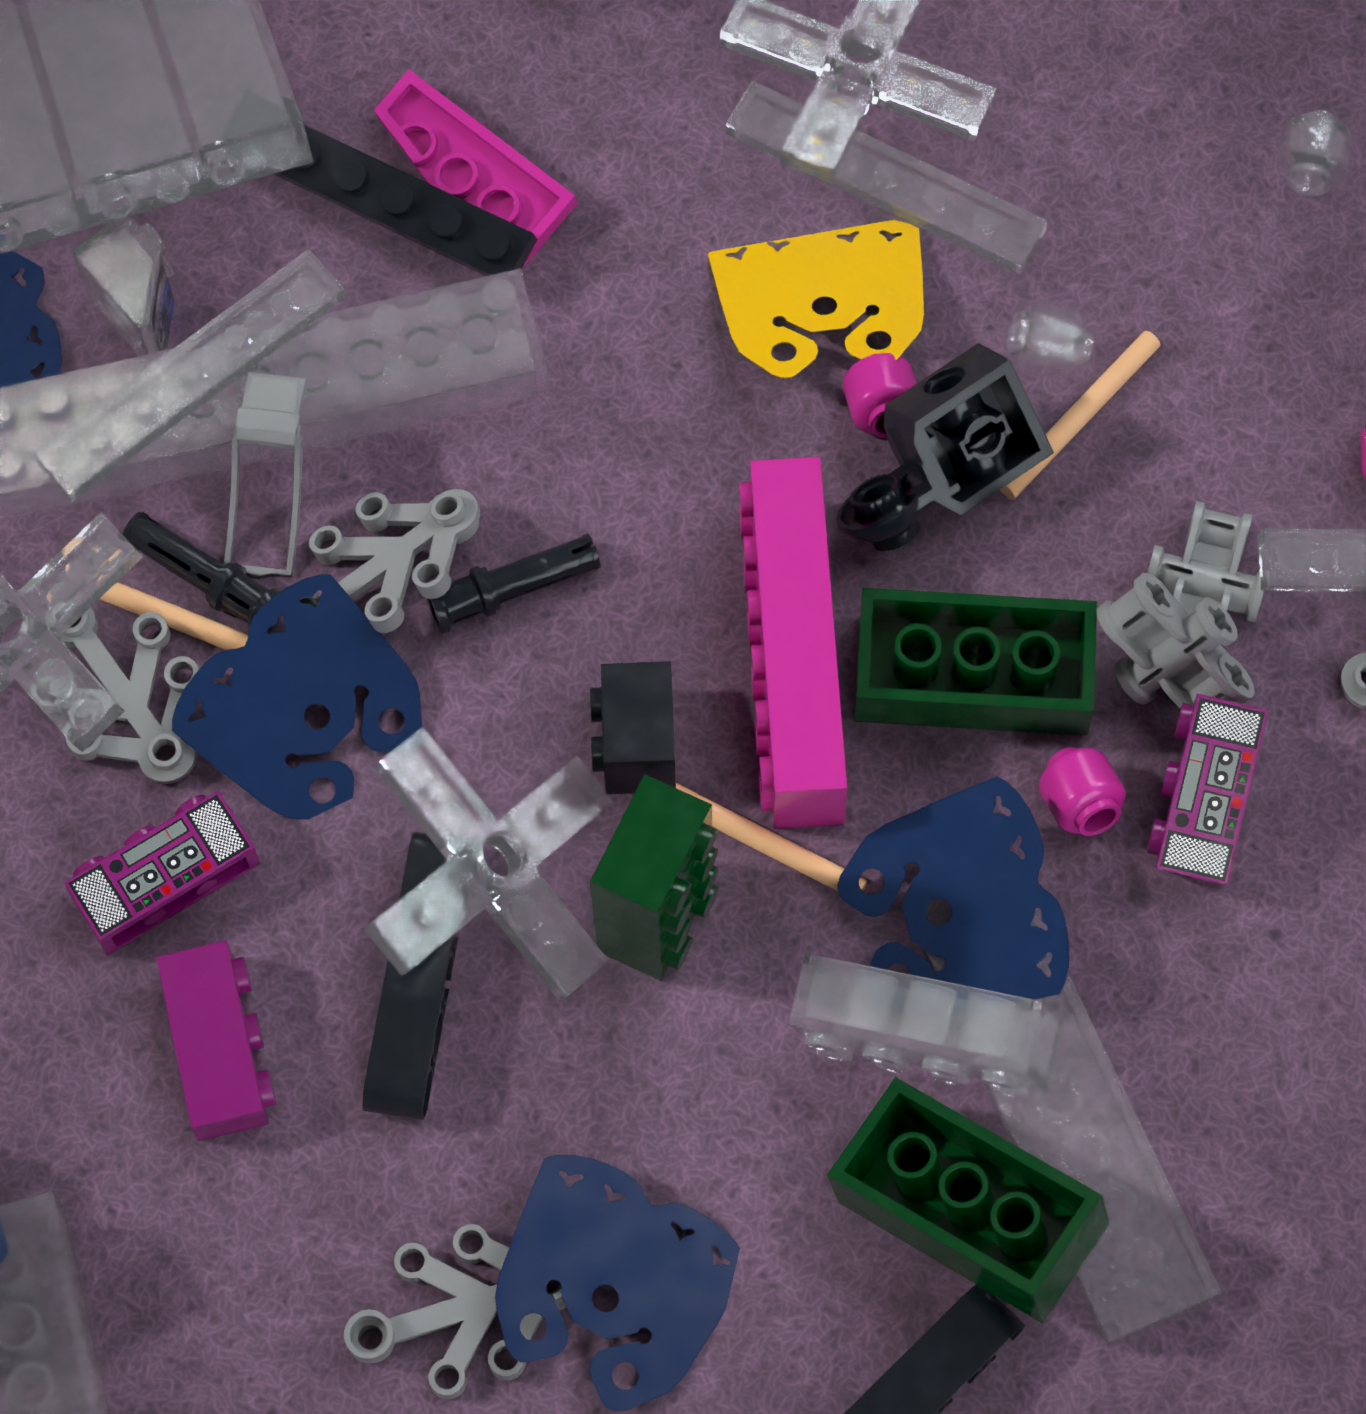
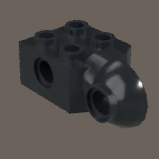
(955, 445)

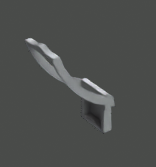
(271, 419)

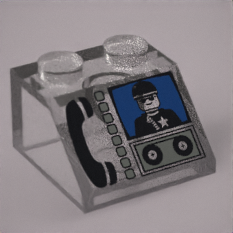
(129, 282)

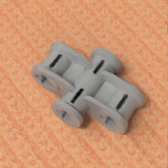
(1211, 564)
(1172, 647)

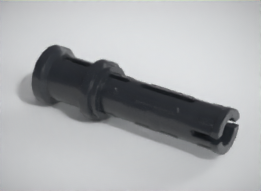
(224, 585)
(485, 590)

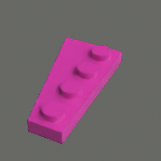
(471, 160)

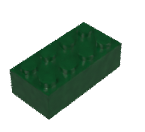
(976, 661)
(655, 879)
(969, 1199)

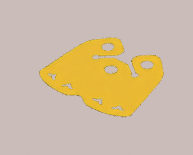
(817, 266)

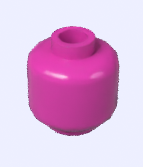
(873, 384)
(1082, 791)

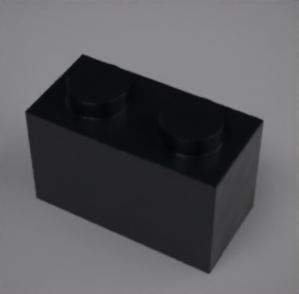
(636, 725)

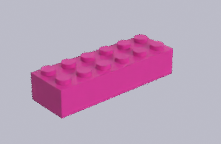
(792, 644)

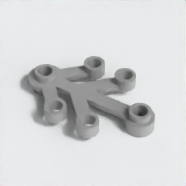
(442, 522)
(135, 697)
(472, 1306)

